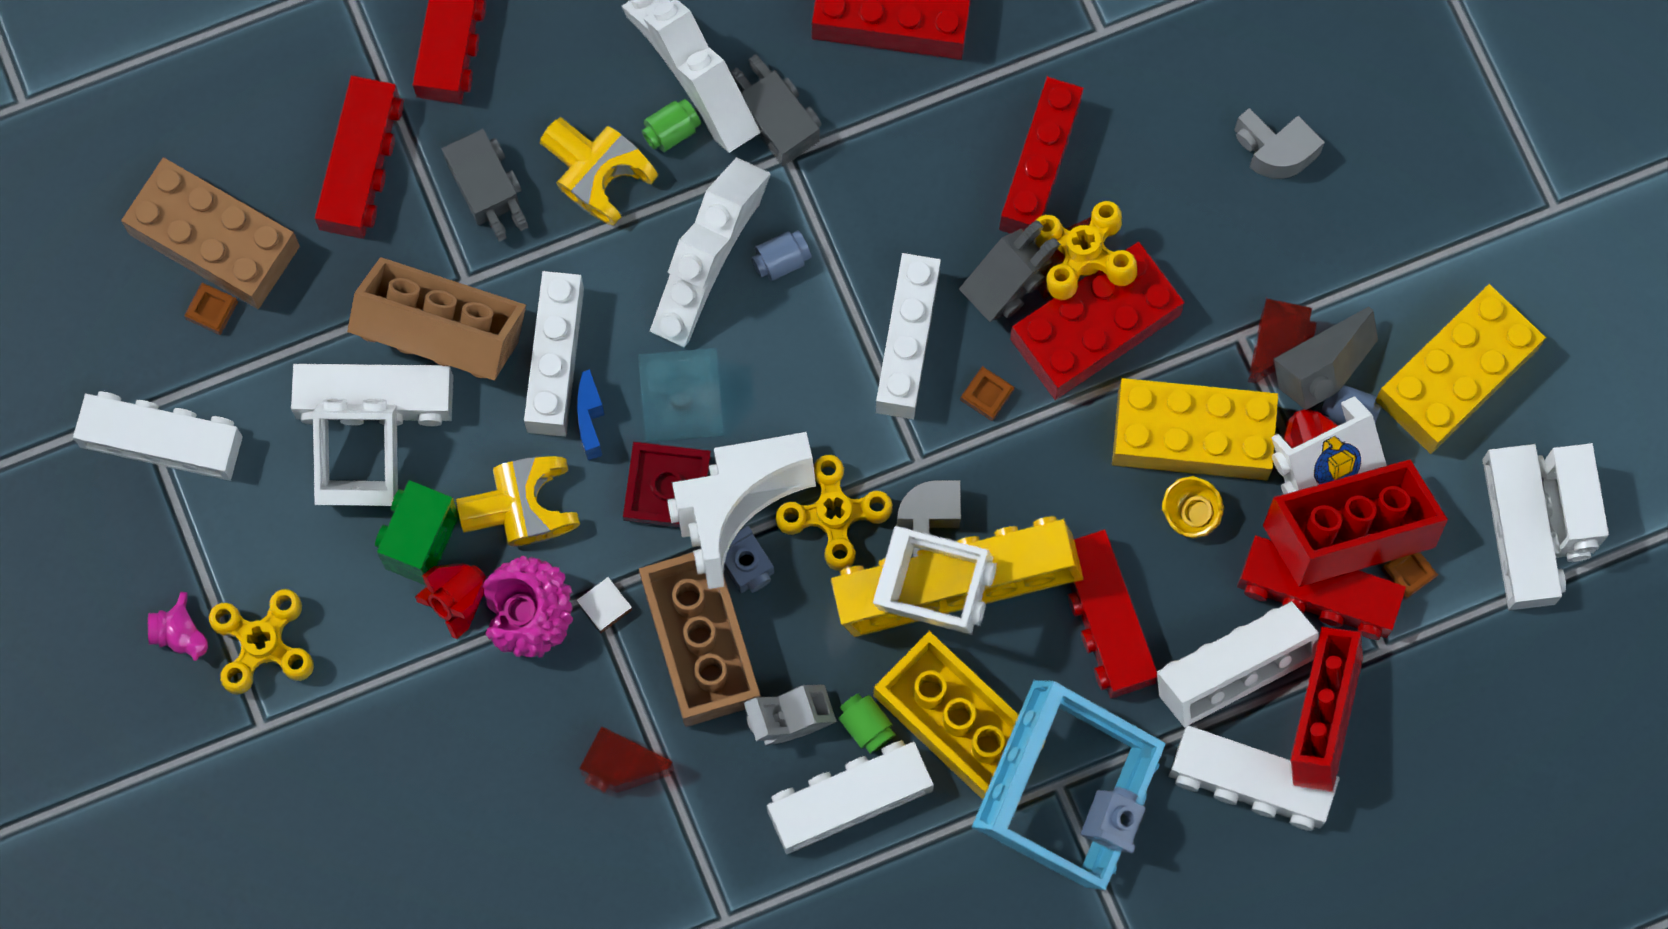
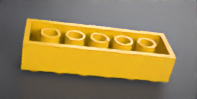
(1025, 563)

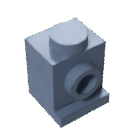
(748, 577)
(1113, 819)

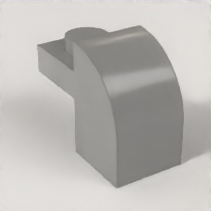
(1280, 153)
(931, 506)
(790, 714)

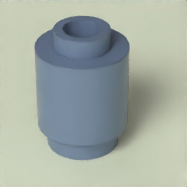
(781, 255)
(1332, 405)

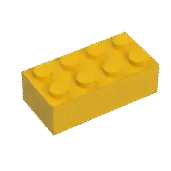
(1460, 368)
(1195, 429)
(949, 711)

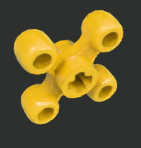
(1086, 251)
(835, 528)
(247, 633)

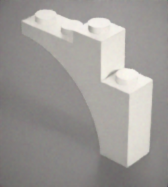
(697, 67)
(705, 248)
(738, 487)

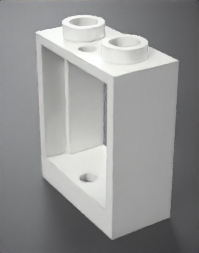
(354, 492)
(1576, 501)
(896, 567)

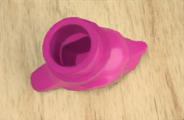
(177, 630)

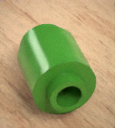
(670, 125)
(866, 723)

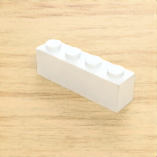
(907, 336)
(554, 354)
(419, 391)
(157, 435)
(1523, 527)
(1237, 664)
(1247, 776)
(850, 796)

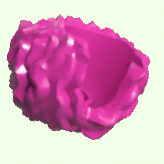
(529, 607)

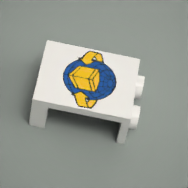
(1332, 455)

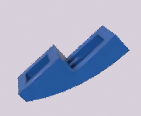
(589, 407)

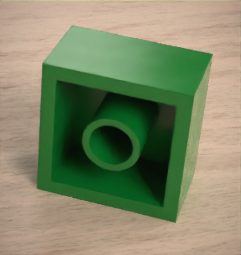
(417, 531)

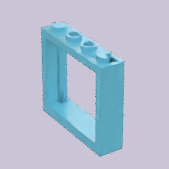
(1020, 759)

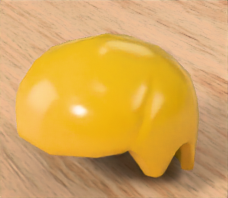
(1193, 507)

